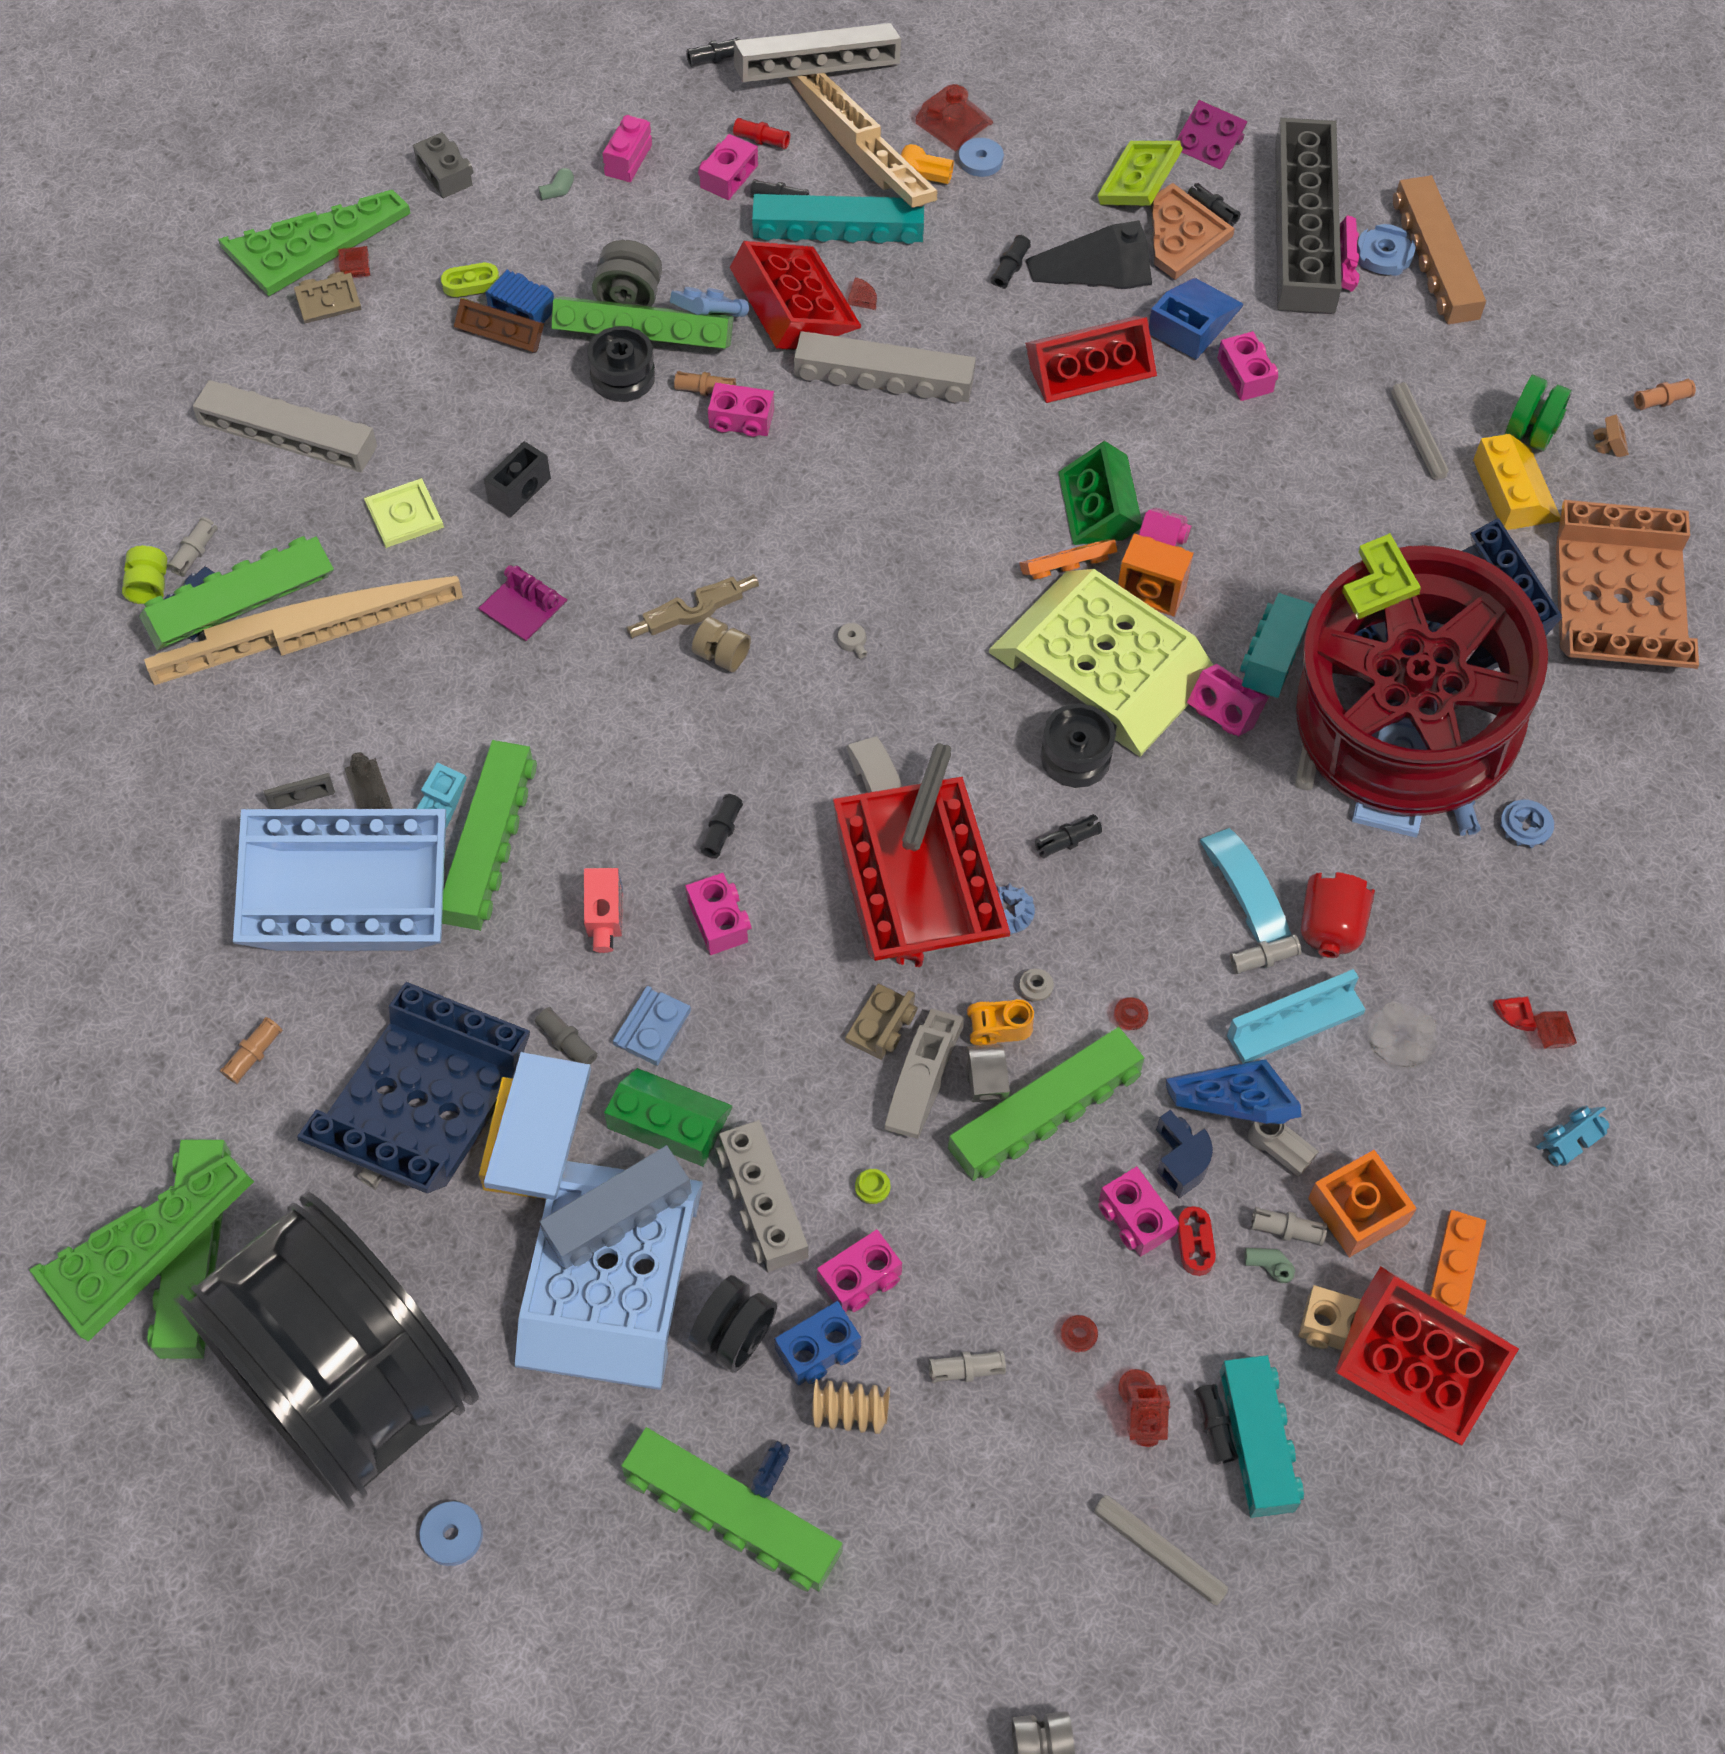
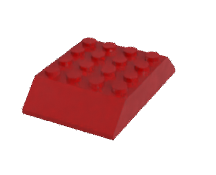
(922, 896)

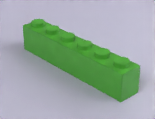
(654, 322)
(236, 592)
(487, 834)
(1045, 1104)
(172, 1333)
(731, 1509)

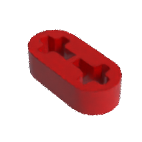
(1188, 1242)

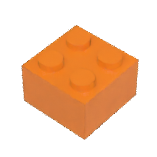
(1156, 573)
(1361, 1203)

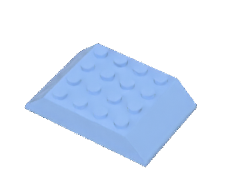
(340, 879)

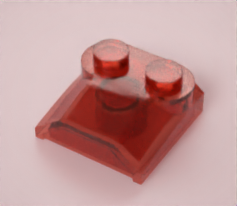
(952, 116)

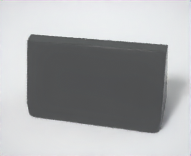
(299, 791)

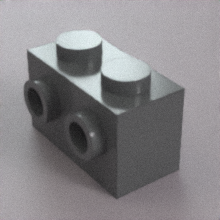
(443, 164)

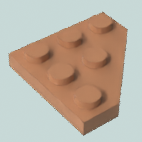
(1184, 231)

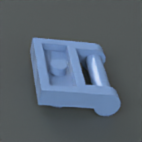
(708, 302)

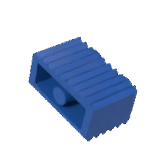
(520, 296)

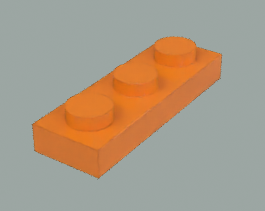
(1068, 559)
(1458, 1260)

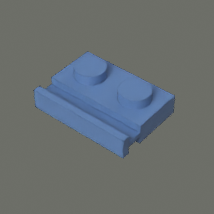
(652, 1025)

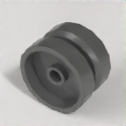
(627, 274)

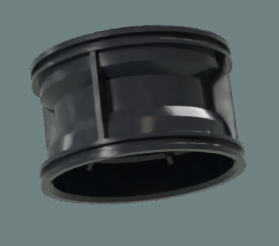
(328, 1347)

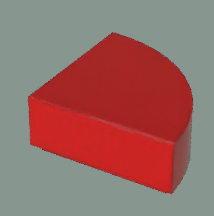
(1516, 1012)

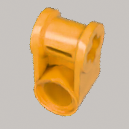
(998, 1021)

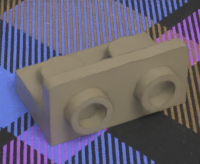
(327, 297)
(881, 1020)

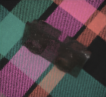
(367, 783)

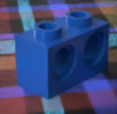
(811, 1336)

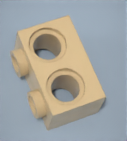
(1337, 1308)

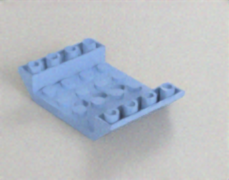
(600, 1319)

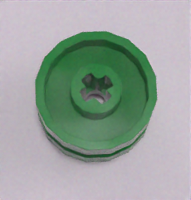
(1539, 413)

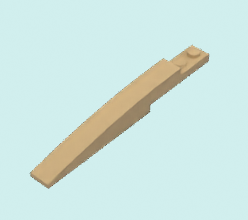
(862, 139)
(302, 625)

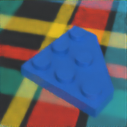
(1238, 1091)

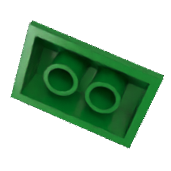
(1100, 496)
(666, 1114)

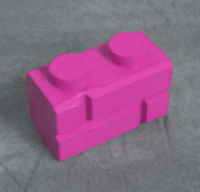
(627, 148)
(1165, 527)

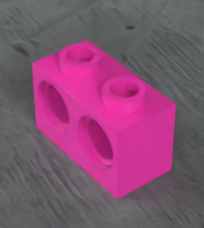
(1247, 366)
(741, 409)
(1228, 695)
(712, 915)
(1146, 1208)
(852, 1265)

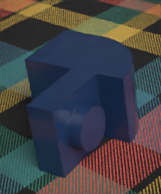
(1190, 1157)

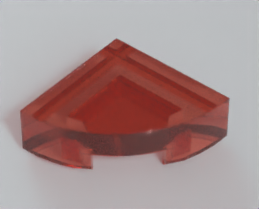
(862, 295)

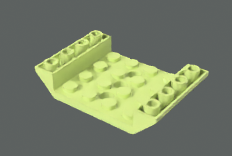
(1137, 682)

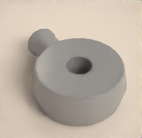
(852, 638)

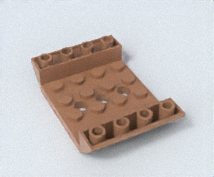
(1629, 554)

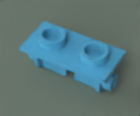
(1562, 1140)

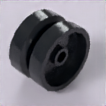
(621, 363)
(1077, 745)
(732, 1323)

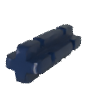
(770, 1469)

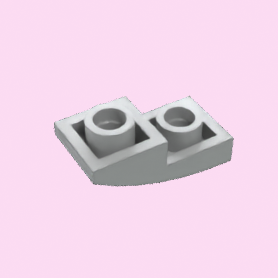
(873, 764)

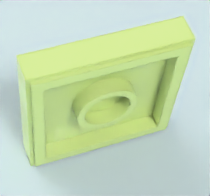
(403, 513)

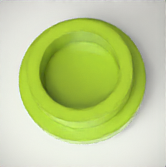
(872, 1186)

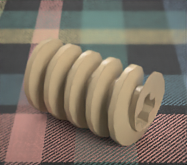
(850, 1406)

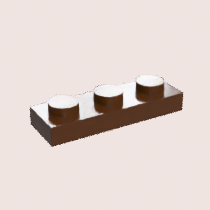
(498, 325)

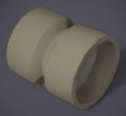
(718, 643)

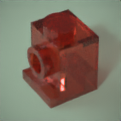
(1147, 1414)

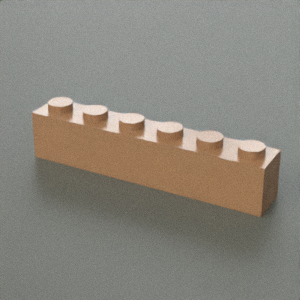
(1439, 250)

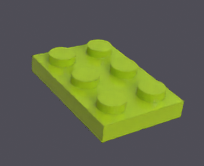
(1139, 173)

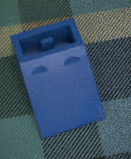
(1192, 316)

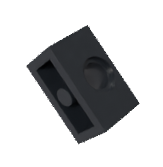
(517, 478)

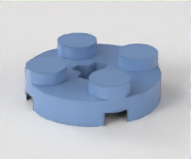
(1382, 262)

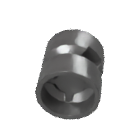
(1048, 1736)

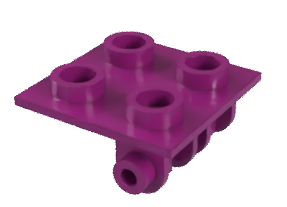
(1211, 134)
(522, 603)

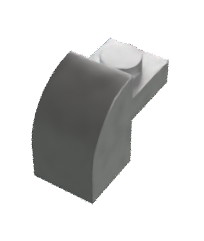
(987, 1072)

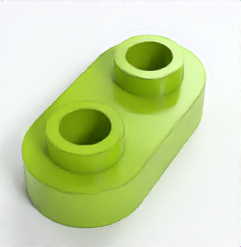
(469, 279)

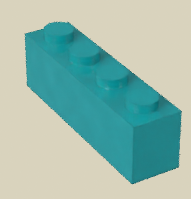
(1275, 644)
(1261, 1437)

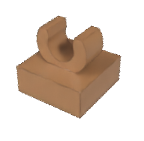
(1614, 437)

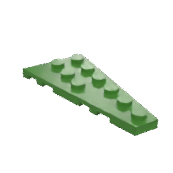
(308, 241)
(128, 1253)

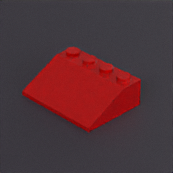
(791, 292)
(1423, 1356)

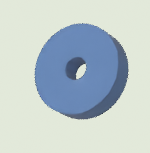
(984, 147)
(447, 1516)

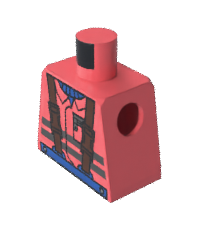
(603, 906)

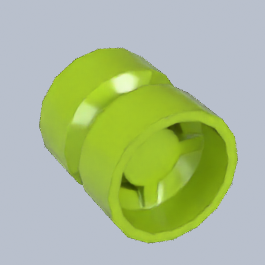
(144, 574)

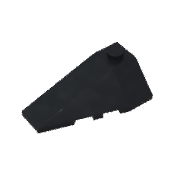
(1105, 257)

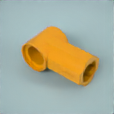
(929, 166)

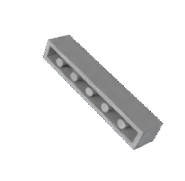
(817, 52)
(884, 367)
(285, 426)

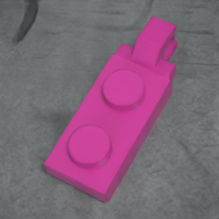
(1349, 254)

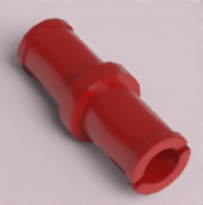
(761, 133)

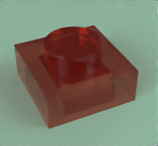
(354, 261)
(1555, 1029)

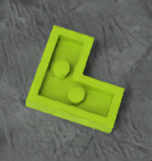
(1389, 578)

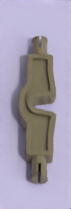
(677, 612)

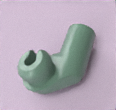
(559, 186)
(1273, 1261)

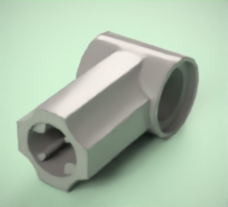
(1283, 1145)

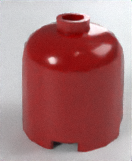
(1336, 913)

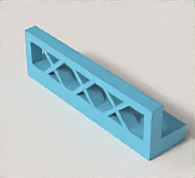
(1295, 1017)

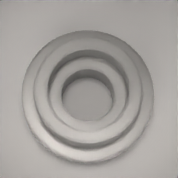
(1036, 993)

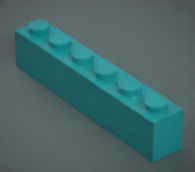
(836, 218)

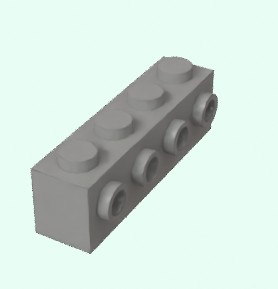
(763, 1196)

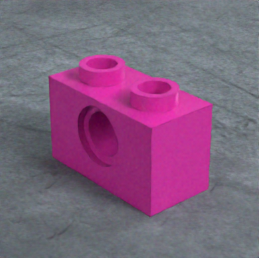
(728, 166)

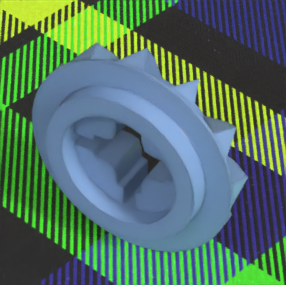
(1541, 822)
(1023, 908)

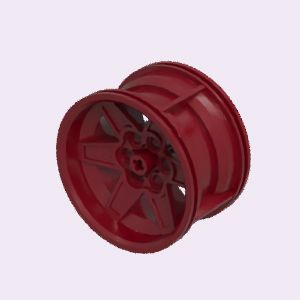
(1476, 608)

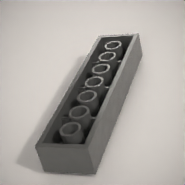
(1307, 216)

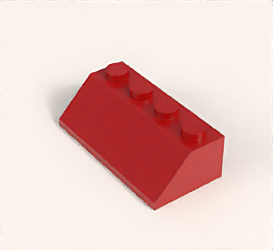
(1092, 358)

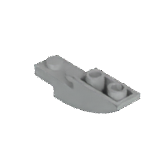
(923, 1072)

